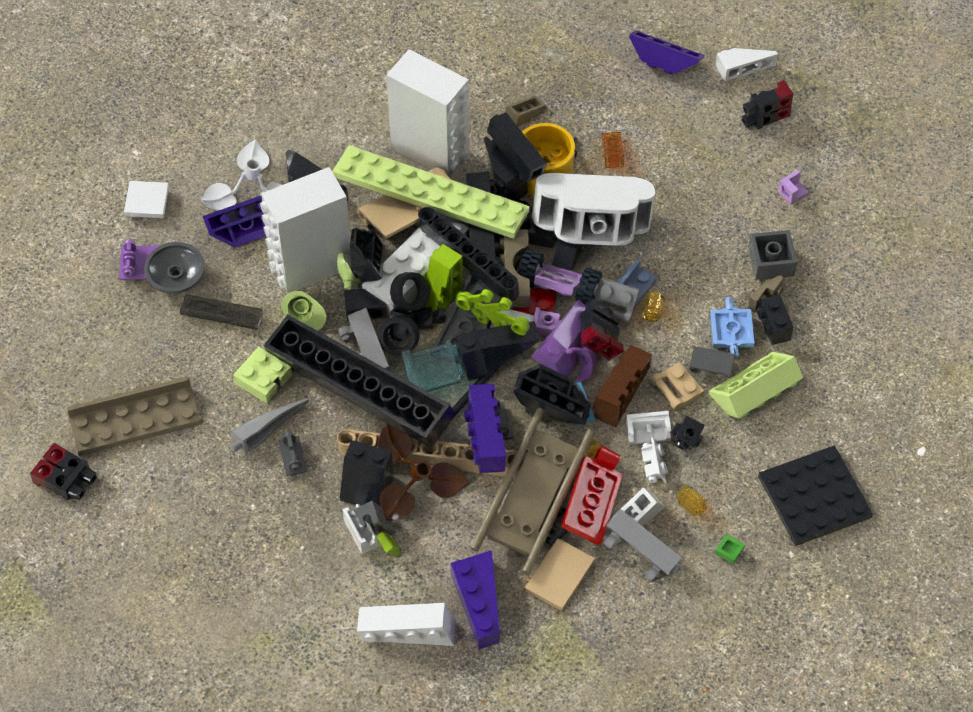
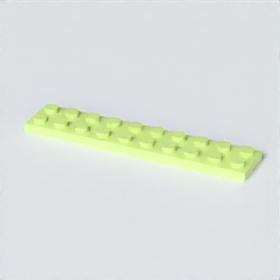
(432, 191)

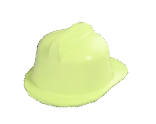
(304, 308)

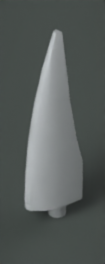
(258, 429)

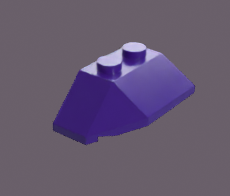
(663, 53)
(237, 223)

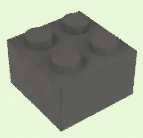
(772, 254)

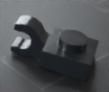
(425, 317)

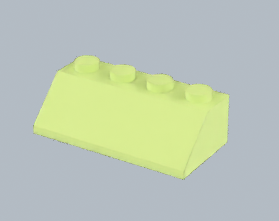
(757, 384)

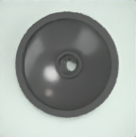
(172, 260)

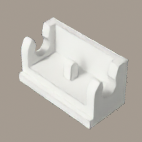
(647, 425)
(363, 536)

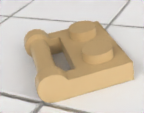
(681, 382)

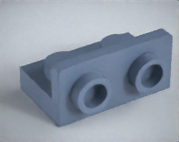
(638, 278)

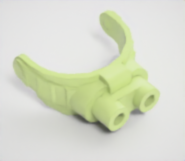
(346, 274)

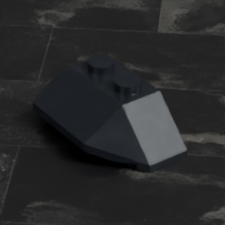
(300, 167)
(366, 255)
(554, 393)

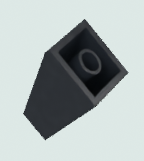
(365, 473)

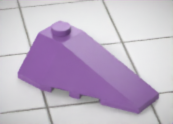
(564, 336)

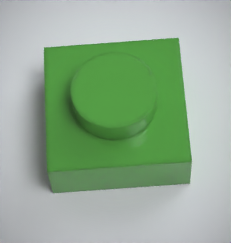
(729, 549)

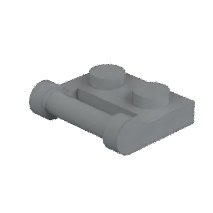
(619, 295)

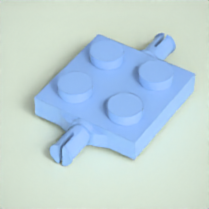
(732, 328)

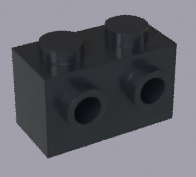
(775, 319)

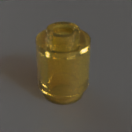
(653, 306)
(691, 501)

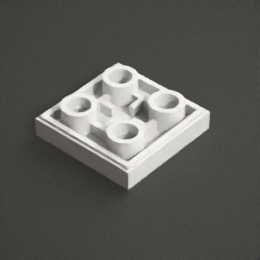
(146, 199)

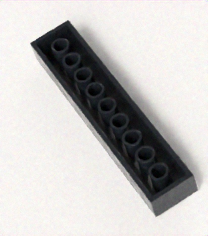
(360, 381)

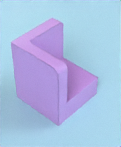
(791, 188)

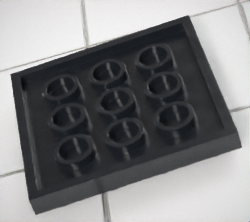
(815, 495)

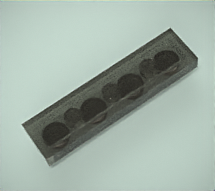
(221, 311)

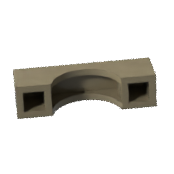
(513, 253)

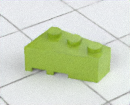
(444, 277)

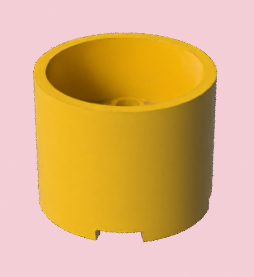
(554, 146)

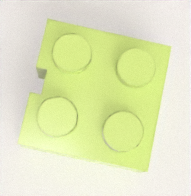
(259, 373)

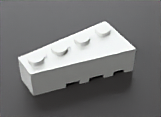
(407, 624)

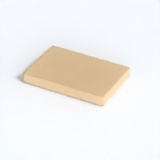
(559, 574)

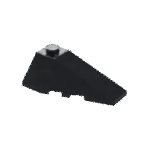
(491, 347)

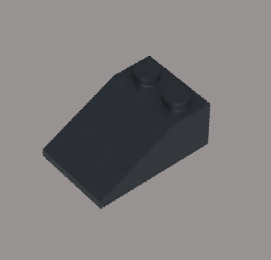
(504, 174)

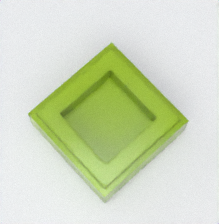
(388, 544)

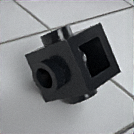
(687, 433)

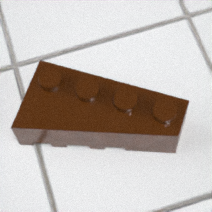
(621, 385)

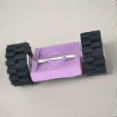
(559, 279)

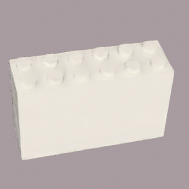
(428, 113)
(306, 229)

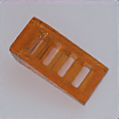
(612, 150)

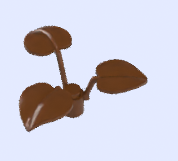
(397, 501)

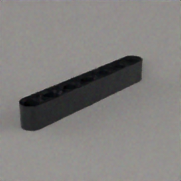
(473, 257)

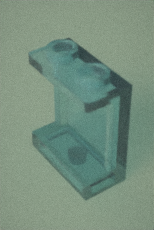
(433, 367)

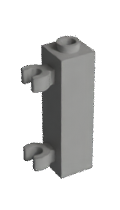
(366, 336)
(643, 542)

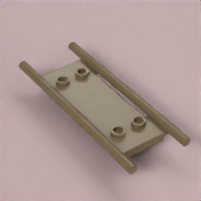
(532, 492)

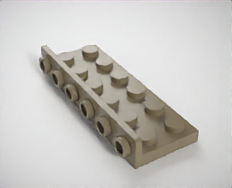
(133, 415)

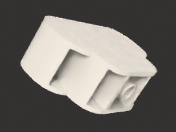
(593, 207)

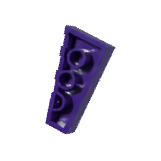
(485, 429)
(477, 593)

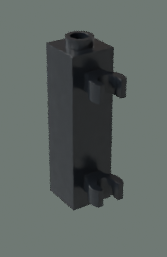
(516, 147)

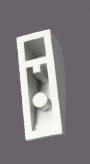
(741, 62)
(642, 508)

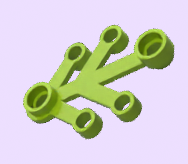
(491, 311)

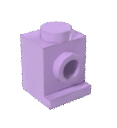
(545, 321)

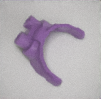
(587, 362)

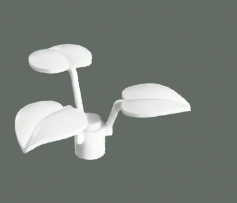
(251, 160)

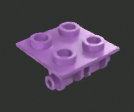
(133, 260)

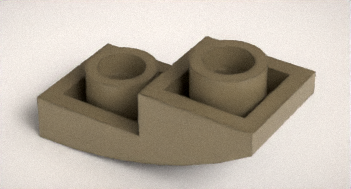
(770, 288)

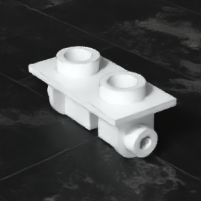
(658, 468)

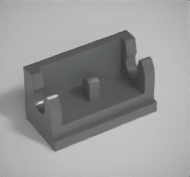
(712, 361)
(374, 515)

